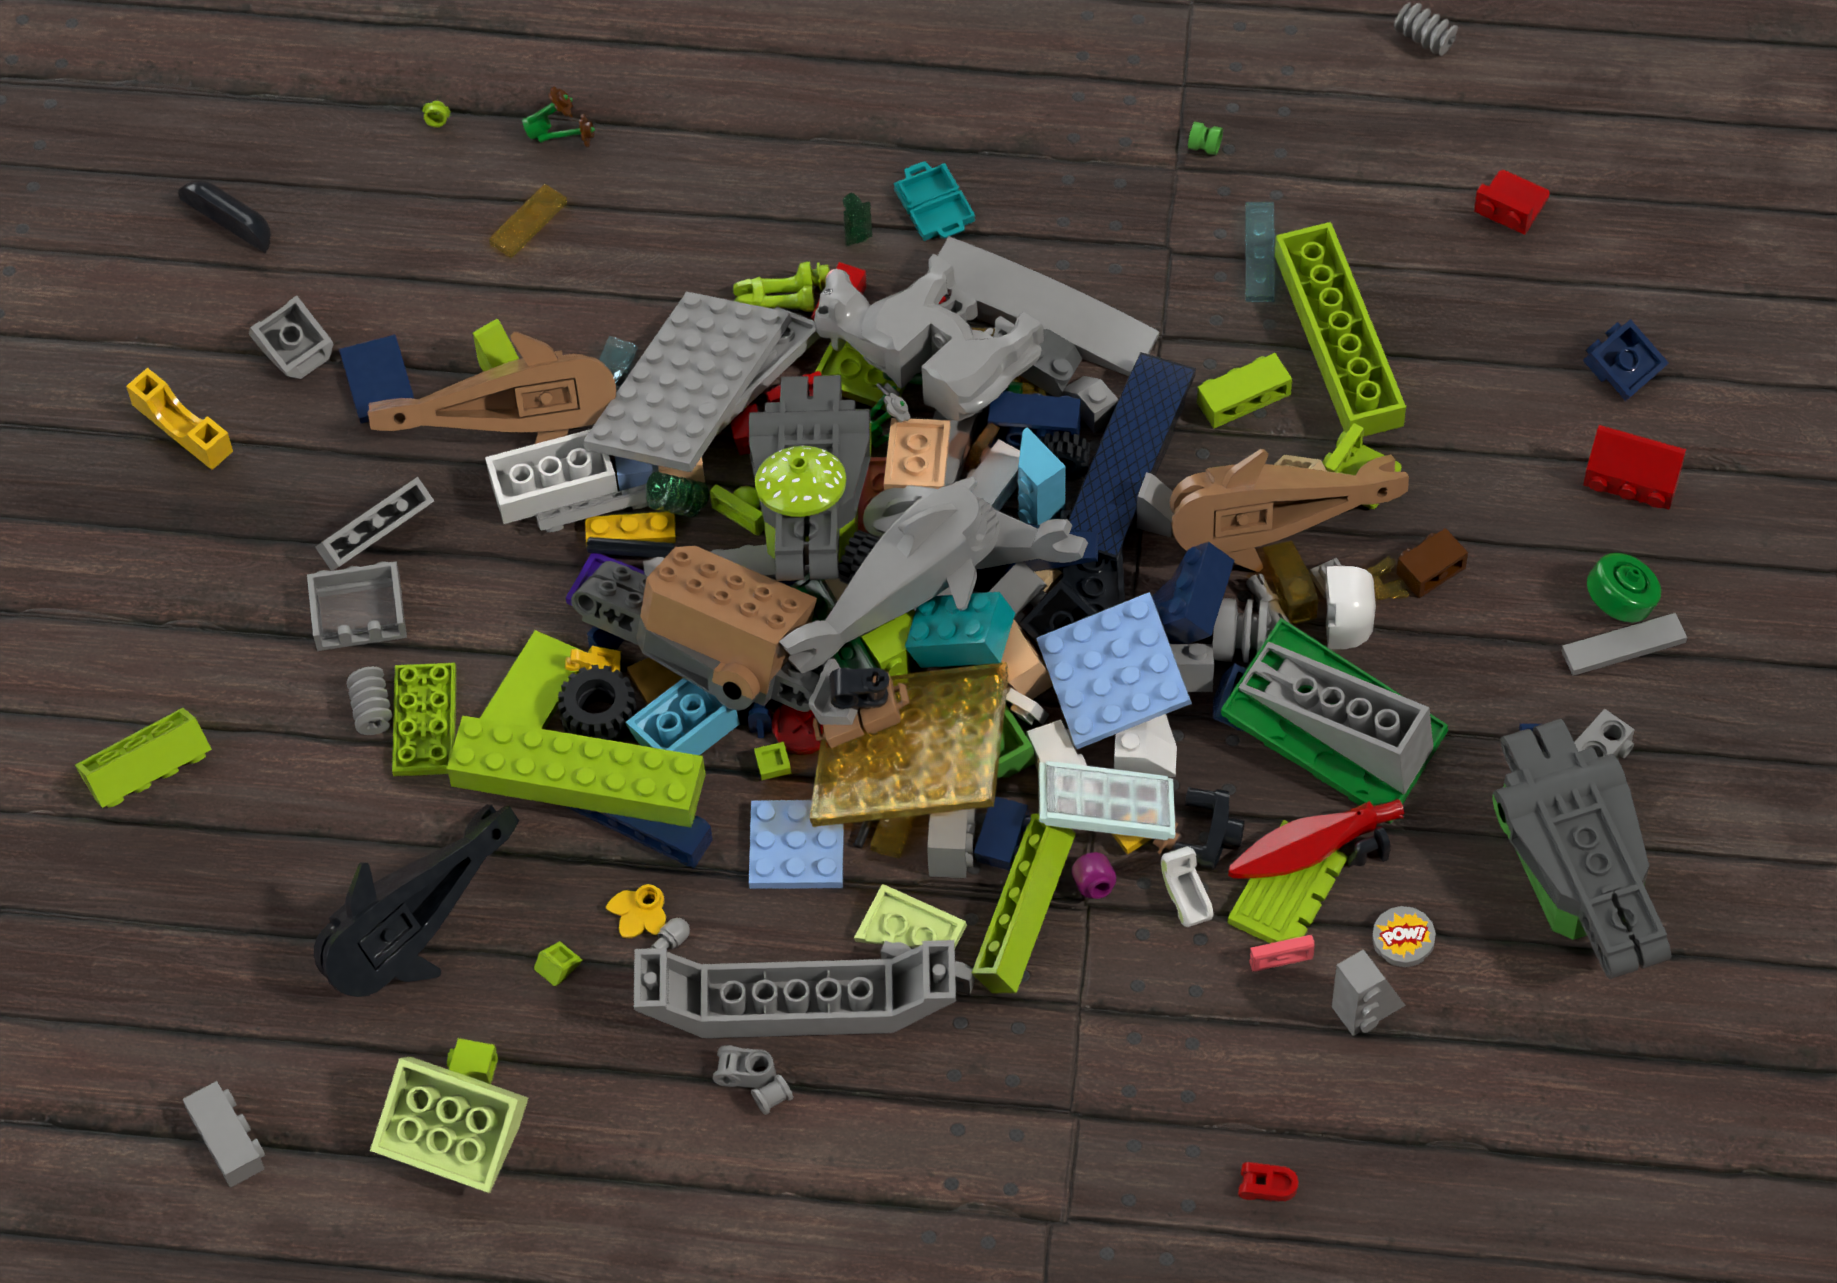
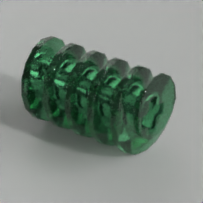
(676, 494)

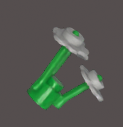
(895, 407)

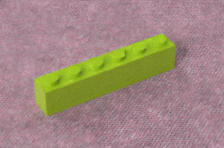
(1022, 906)

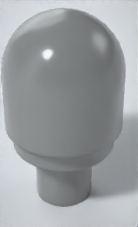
(672, 934)

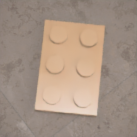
(917, 453)

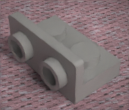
(821, 702)

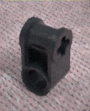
(856, 687)

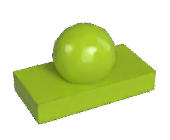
(739, 507)

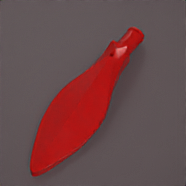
(1310, 840)

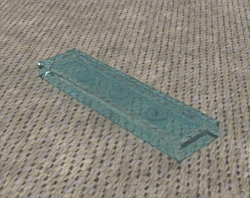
(1259, 252)

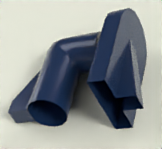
(759, 720)

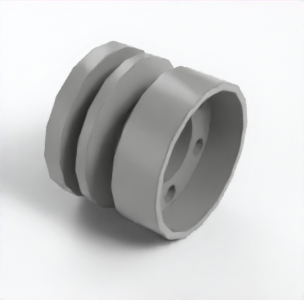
(1239, 630)

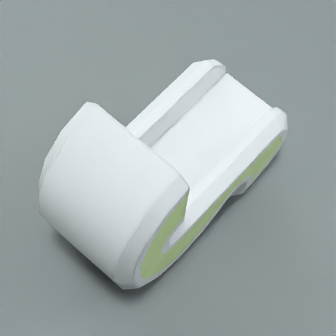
(1186, 887)

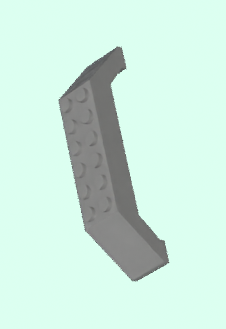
(795, 995)

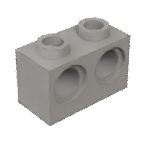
(1604, 726)

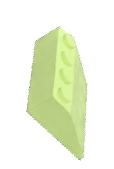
(448, 1123)

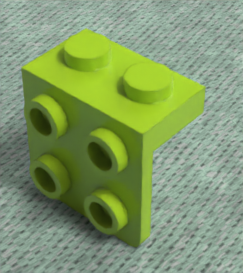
(1352, 455)

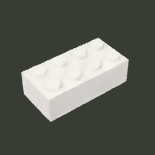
(548, 476)

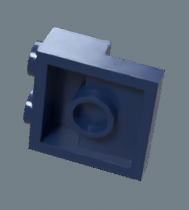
(1625, 359)

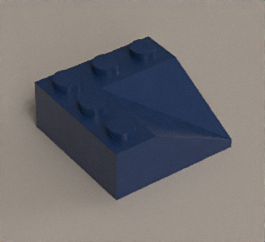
(1194, 594)

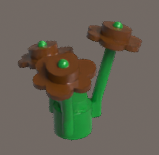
(539, 123)

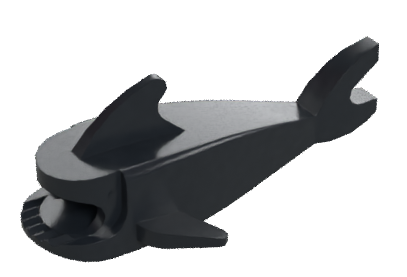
(392, 920)

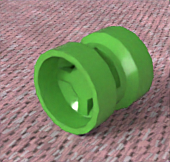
(1205, 138)

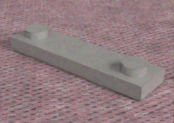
(555, 518)

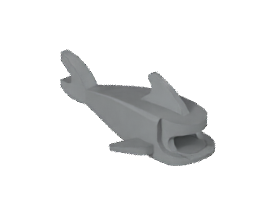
(1015, 541)
(912, 562)

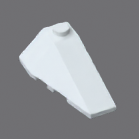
(1147, 748)

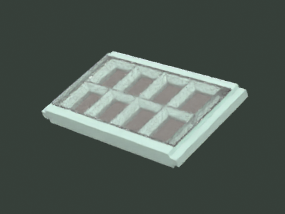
(1106, 800)

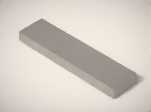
(1624, 644)

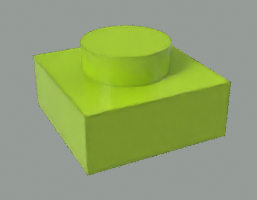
(772, 761)

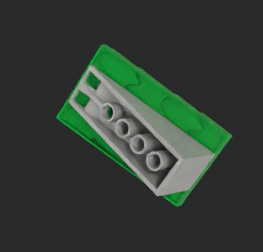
(1334, 718)

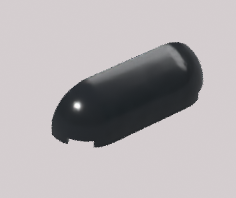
(227, 212)

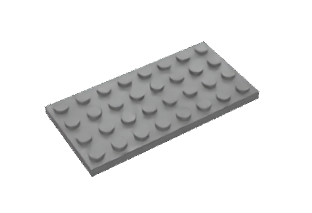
(687, 381)

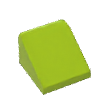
(556, 963)

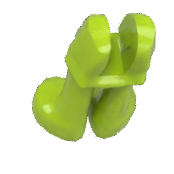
(801, 285)

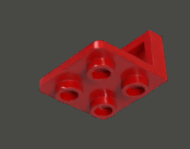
(1511, 201)

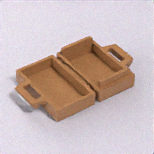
(868, 718)

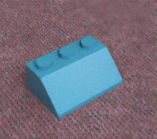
(1039, 481)
(683, 720)

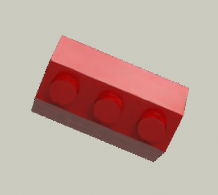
(1634, 467)

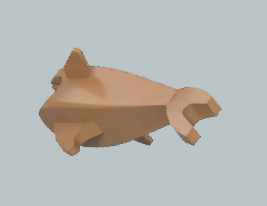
(532, 394)
(1264, 502)

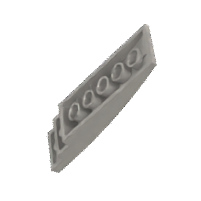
(1008, 289)

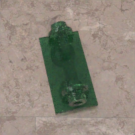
(856, 220)

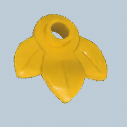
(637, 915)

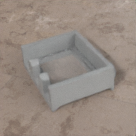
(356, 605)

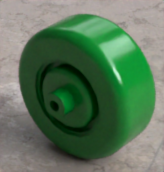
(1624, 587)

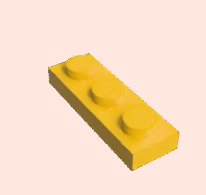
(641, 527)

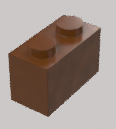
(1431, 562)

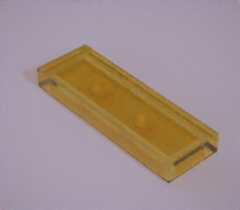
(528, 221)

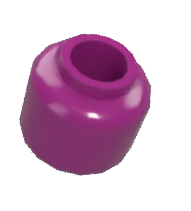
(1093, 875)

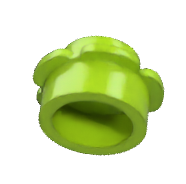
(435, 113)
(819, 275)

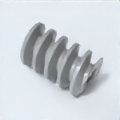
(1424, 29)
(369, 700)

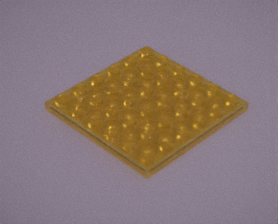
(928, 763)

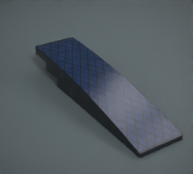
(1129, 448)

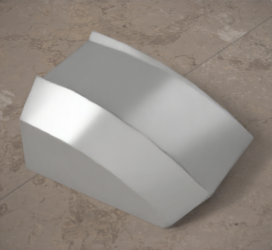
(293, 339)

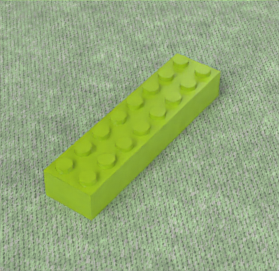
(1339, 329)
(576, 771)

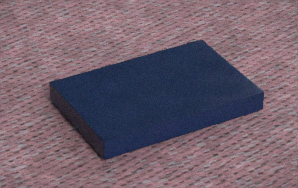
(375, 373)

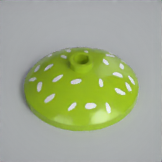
(800, 481)

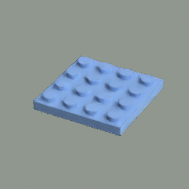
(1113, 670)

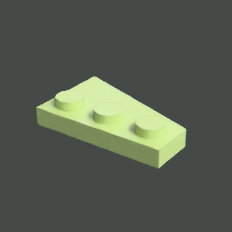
(906, 920)

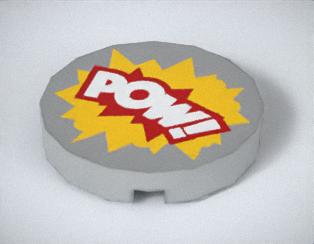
(1403, 936)

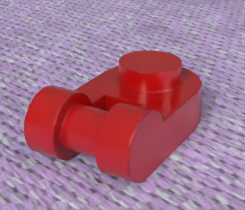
(1280, 1182)

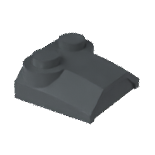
(1055, 365)

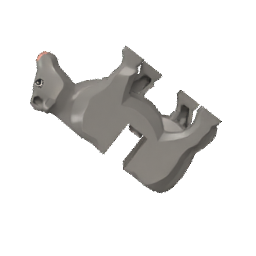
(916, 334)

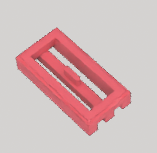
(1282, 953)

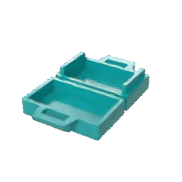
(934, 201)

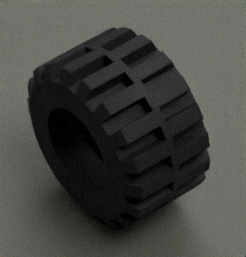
(594, 686)

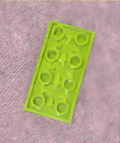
(423, 718)

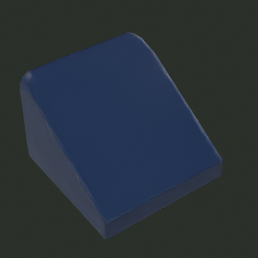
(603, 639)

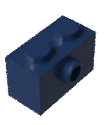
(1002, 833)

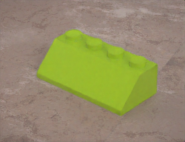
(144, 758)

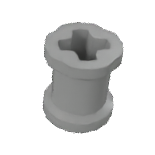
(772, 1094)

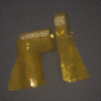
(1393, 589)

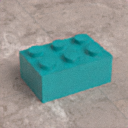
(953, 637)

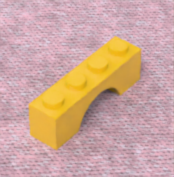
(160, 405)

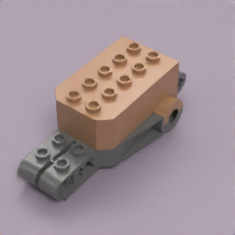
(707, 624)

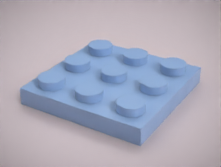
(791, 851)

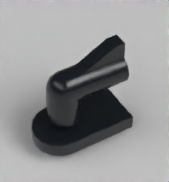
(1378, 842)

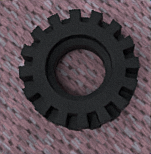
(1070, 451)
(855, 554)

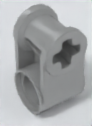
(738, 1066)

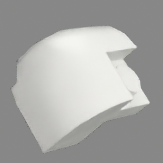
(1349, 606)

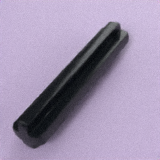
(628, 547)

